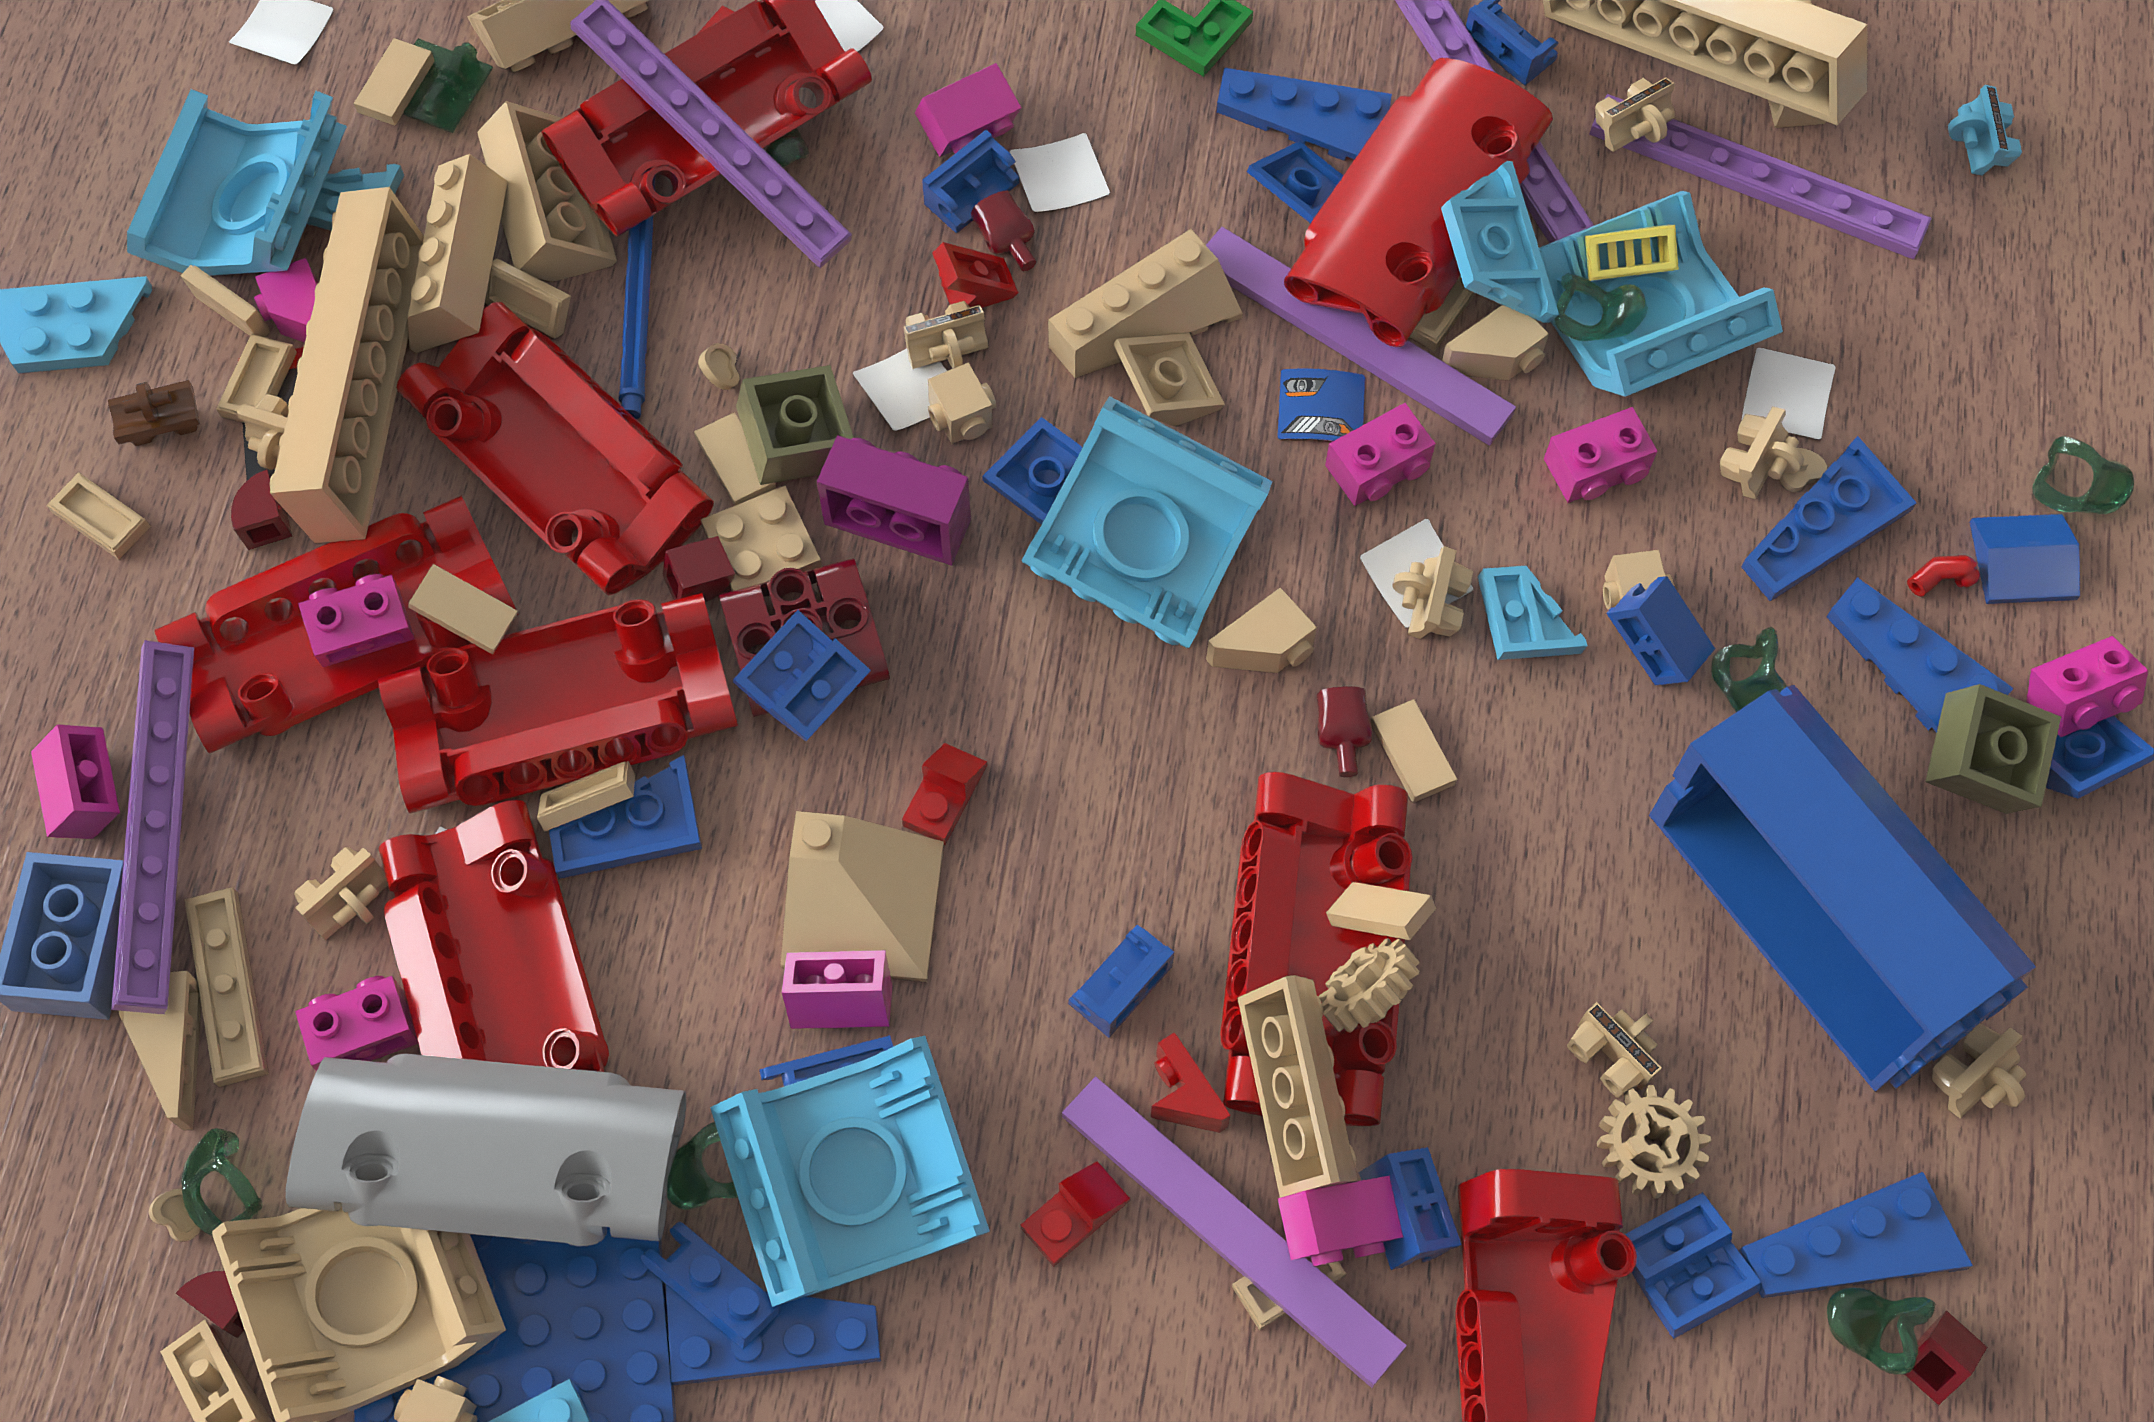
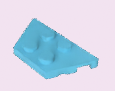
(1499, 246)
(68, 322)

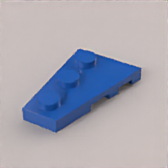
(645, 827)

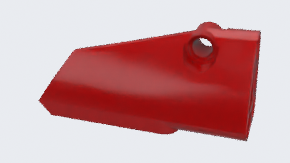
(1537, 1293)

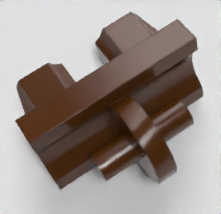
(154, 412)

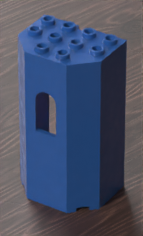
(1838, 888)

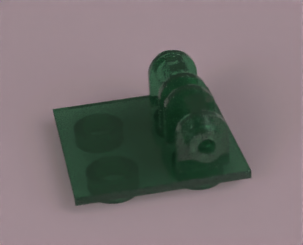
(448, 85)

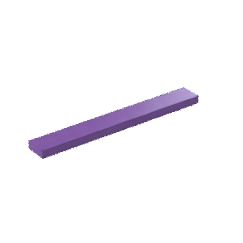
(711, 131)
(1784, 186)
(1544, 188)
(1348, 333)
(153, 829)
(1234, 1232)

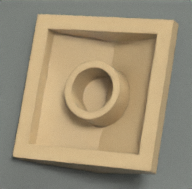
(1169, 377)

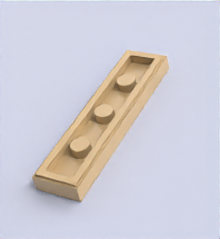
(226, 987)

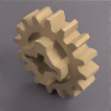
(1369, 984)
(1662, 1160)

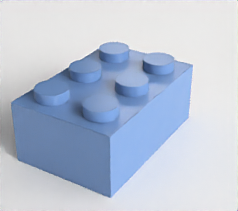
(62, 937)

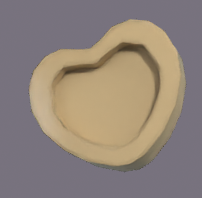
(719, 366)
(1810, 472)
(170, 1211)

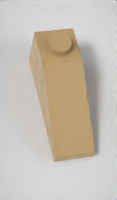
(170, 1047)
(210, 1379)

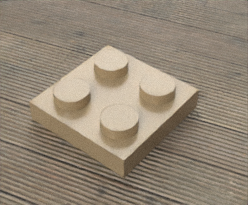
(763, 538)

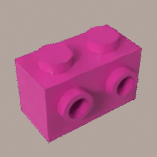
(967, 109)
(1380, 455)
(1600, 455)
(356, 619)
(2088, 685)
(75, 782)
(837, 989)
(358, 1023)
(1340, 1218)

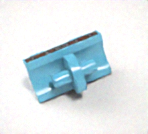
(1982, 130)

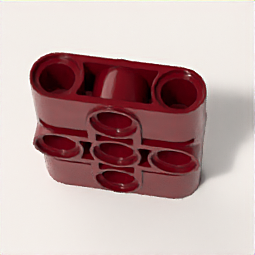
(841, 599)

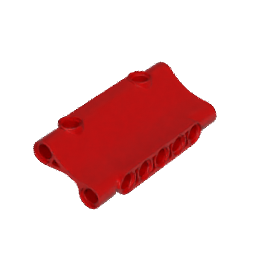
(261, 665)
(489, 946)

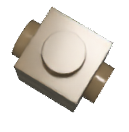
(960, 404)
(1629, 570)
(435, 1403)

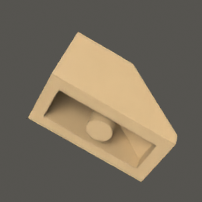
(1498, 346)
(1265, 637)

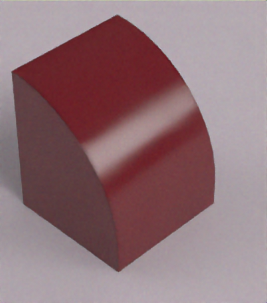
(257, 515)
(698, 569)
(214, 1299)
(1945, 1358)

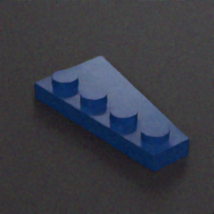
(1303, 109)
(1833, 517)
(1907, 652)
(1861, 1242)
(801, 1337)

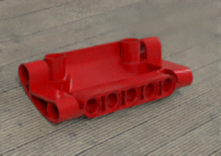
(743, 69)
(1382, 230)
(558, 450)
(556, 703)
(1291, 870)

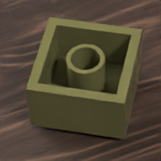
(791, 422)
(1993, 749)

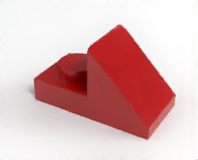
(973, 276)
(944, 792)
(1194, 1100)
(1075, 1212)

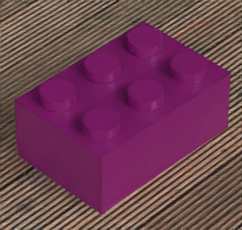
(894, 499)

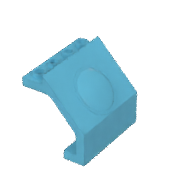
(234, 190)
(1689, 313)
(1147, 523)
(849, 1172)

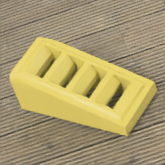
(1666, 248)

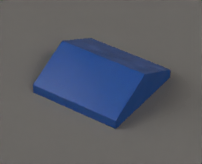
(1297, 178)
(1034, 469)
(2026, 558)
(2096, 757)

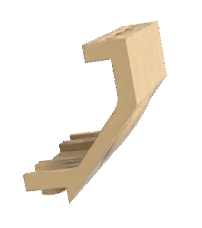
(352, 1307)

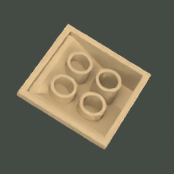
(862, 891)

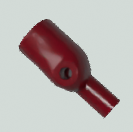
(1005, 227)
(1344, 724)

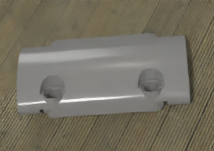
(486, 1149)

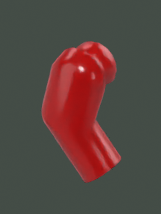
(1944, 567)

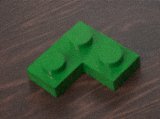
(1197, 40)

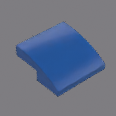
(801, 676)
(1690, 1265)

